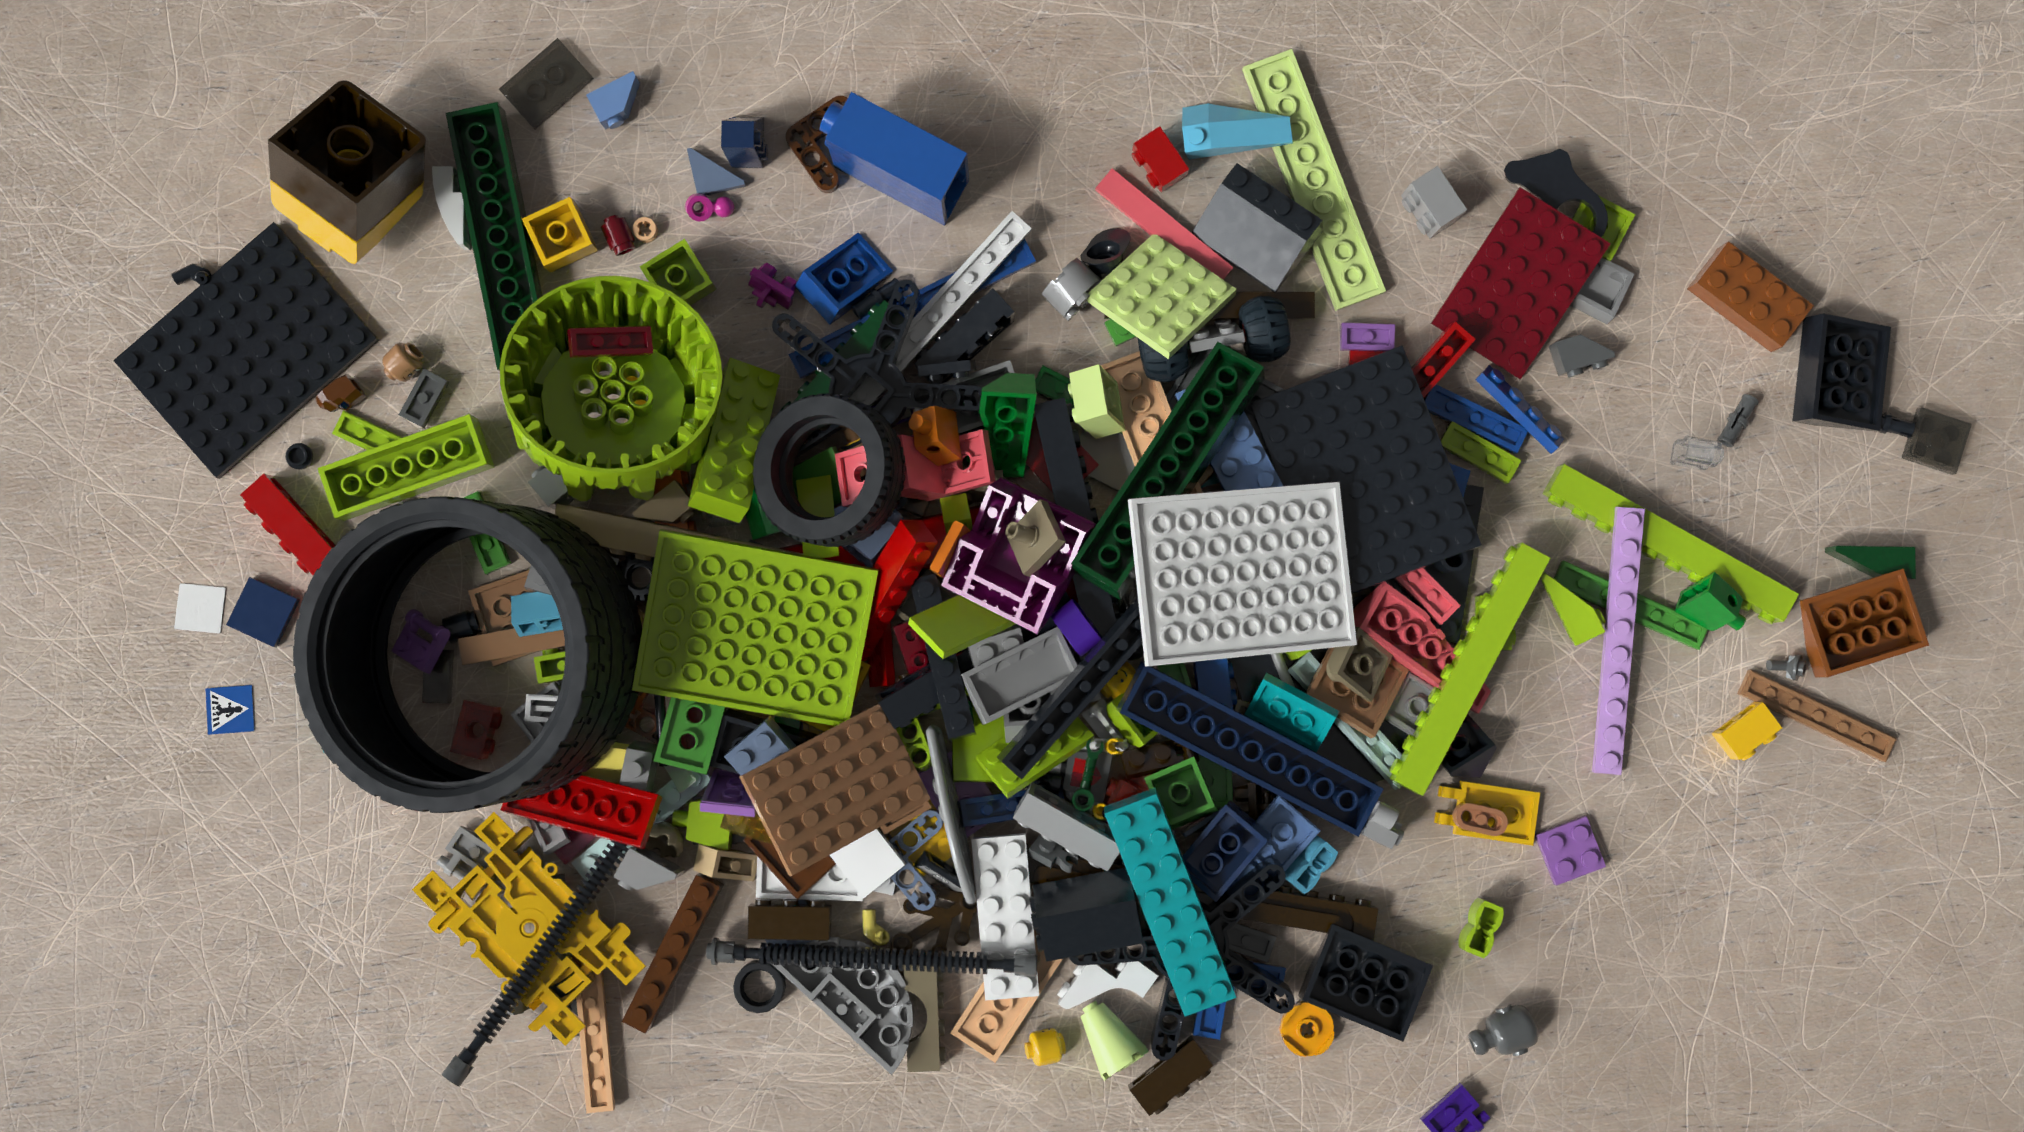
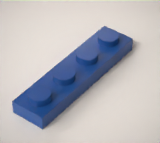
(1513, 401)
(1475, 418)

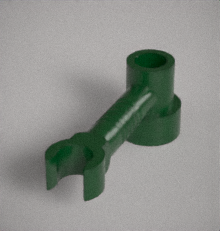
(1085, 787)

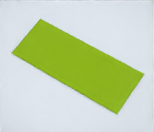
(817, 499)

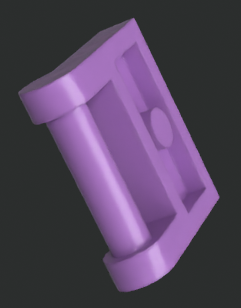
(417, 649)

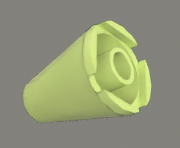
(1110, 1040)

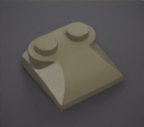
(1359, 665)

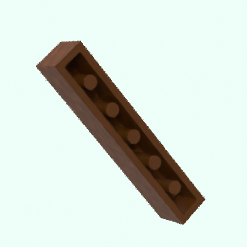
(672, 952)

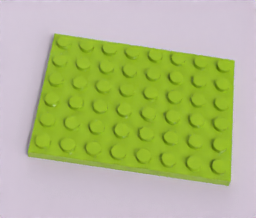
(754, 628)

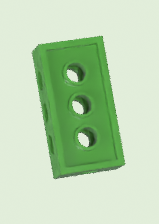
(705, 733)

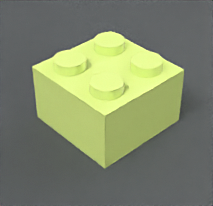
(1096, 401)

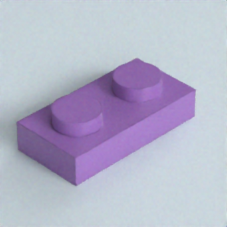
(1367, 337)

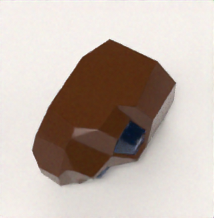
(340, 394)

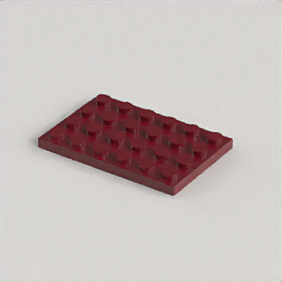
(1521, 282)

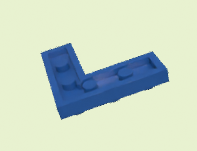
(1209, 1021)

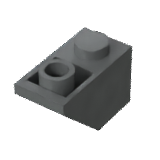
(1577, 353)

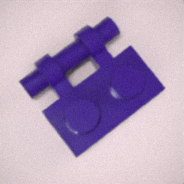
(1453, 1110)

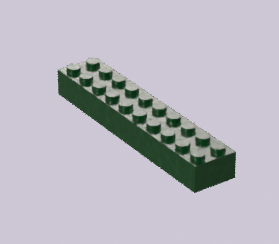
(494, 217)
(1171, 461)

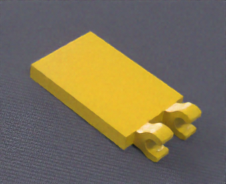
(1516, 804)

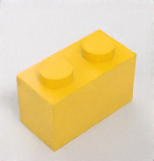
(1747, 731)

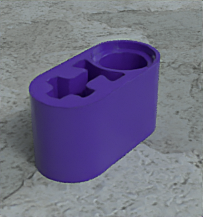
(1076, 627)

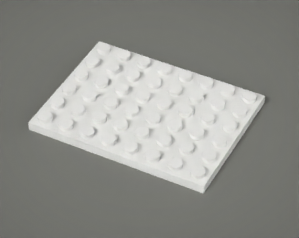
(1241, 573)

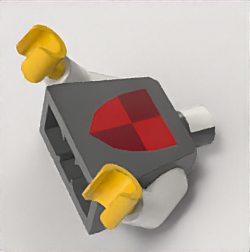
(1073, 771)

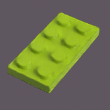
(1070, 742)

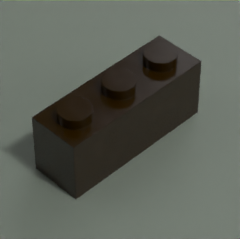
(789, 920)
(1171, 1077)

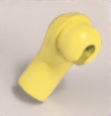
(872, 930)

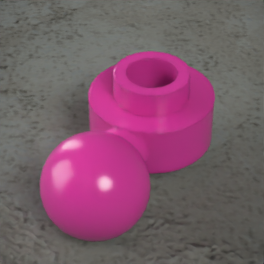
(722, 207)

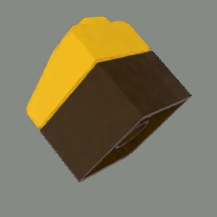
(346, 170)

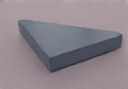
(711, 177)

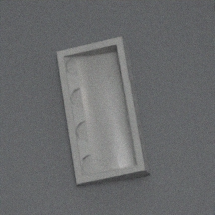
(1603, 291)
(1019, 675)

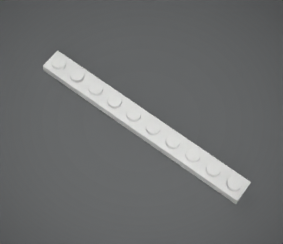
(951, 298)

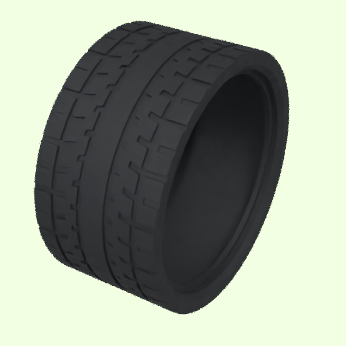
(345, 662)

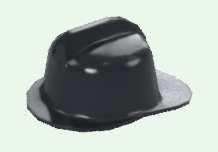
(1106, 251)

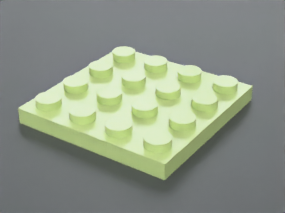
(1161, 295)

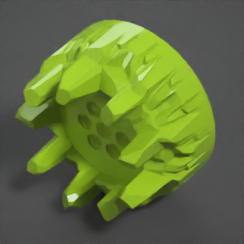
(552, 414)

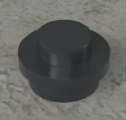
(299, 456)

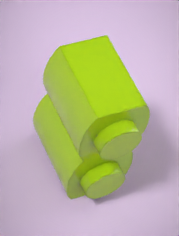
(1483, 921)

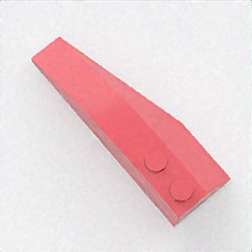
(1408, 636)

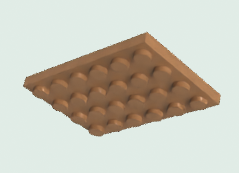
(834, 789)

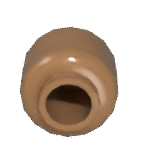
(402, 361)

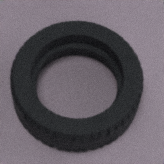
(778, 452)

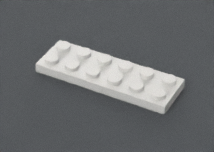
(1004, 910)

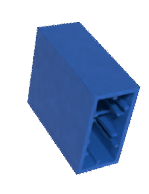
(895, 157)

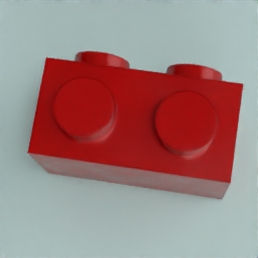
(1159, 160)

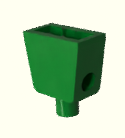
(1711, 604)

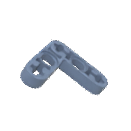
(926, 887)

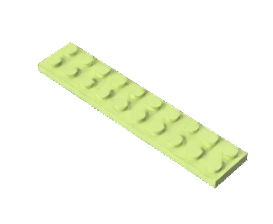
(1316, 181)

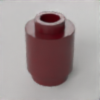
(618, 235)

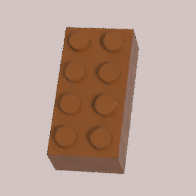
(1750, 297)

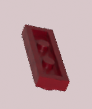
(610, 341)

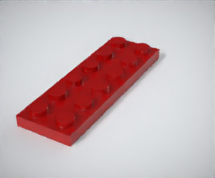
(594, 809)

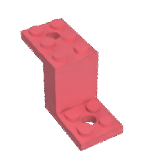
(922, 477)

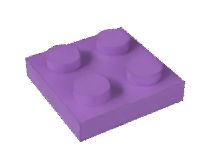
(1570, 850)

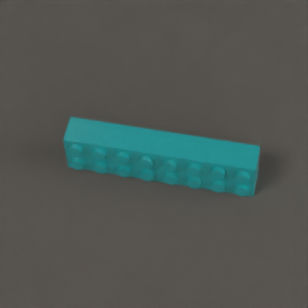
(1169, 901)

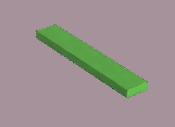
(1648, 612)

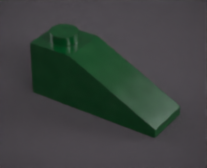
(1877, 559)

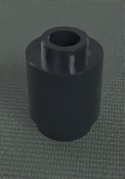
(461, 625)

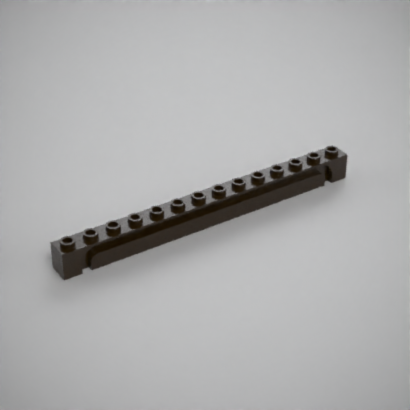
(1279, 908)

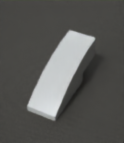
(451, 203)

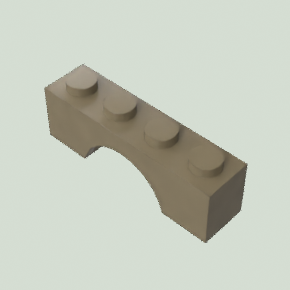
(924, 1050)

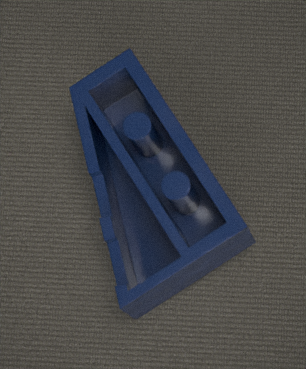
(744, 142)

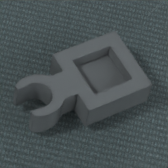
(1050, 853)

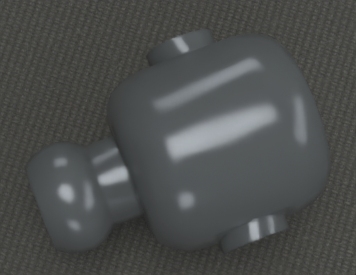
(1508, 1030)

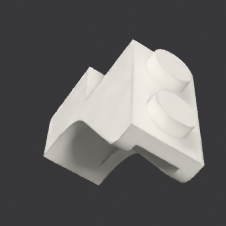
(1095, 979)

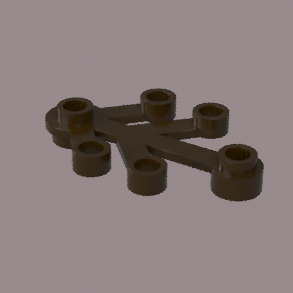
(941, 917)

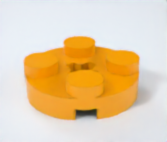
(1308, 1044)

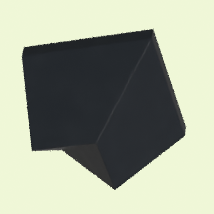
(1469, 751)

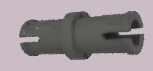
(1738, 420)

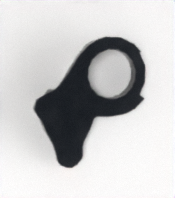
(1555, 182)

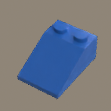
(842, 278)

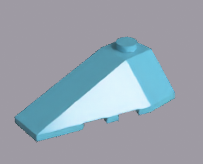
(1226, 130)

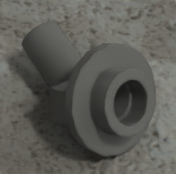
(1794, 666)

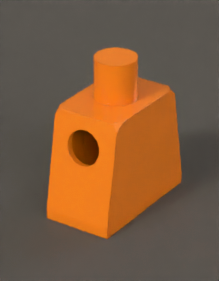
(936, 434)

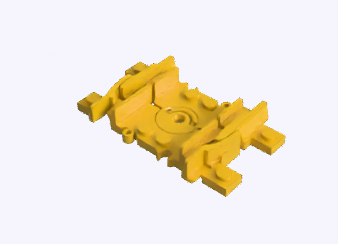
(501, 932)

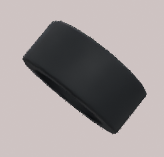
(745, 1001)

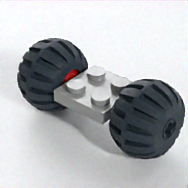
(1261, 329)

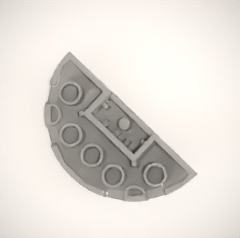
(861, 1001)

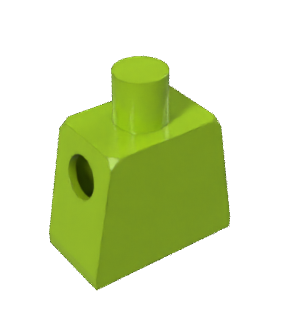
(703, 826)

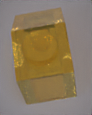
(746, 826)

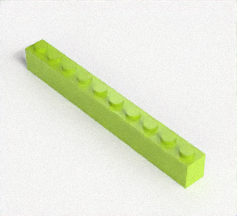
(1671, 544)
(1469, 668)

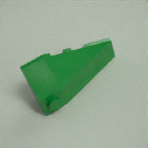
(1008, 416)

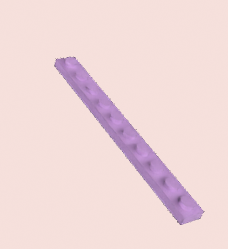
(1618, 640)

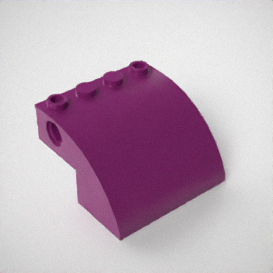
(987, 568)

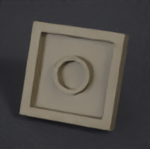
(1035, 537)

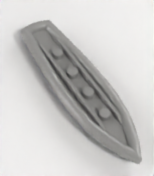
(949, 811)

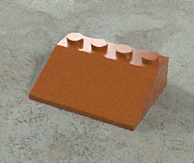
(1861, 624)

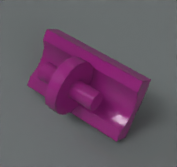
(770, 290)

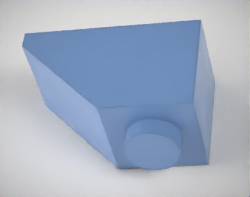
(615, 100)

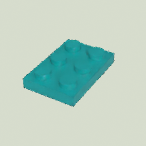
(1291, 712)

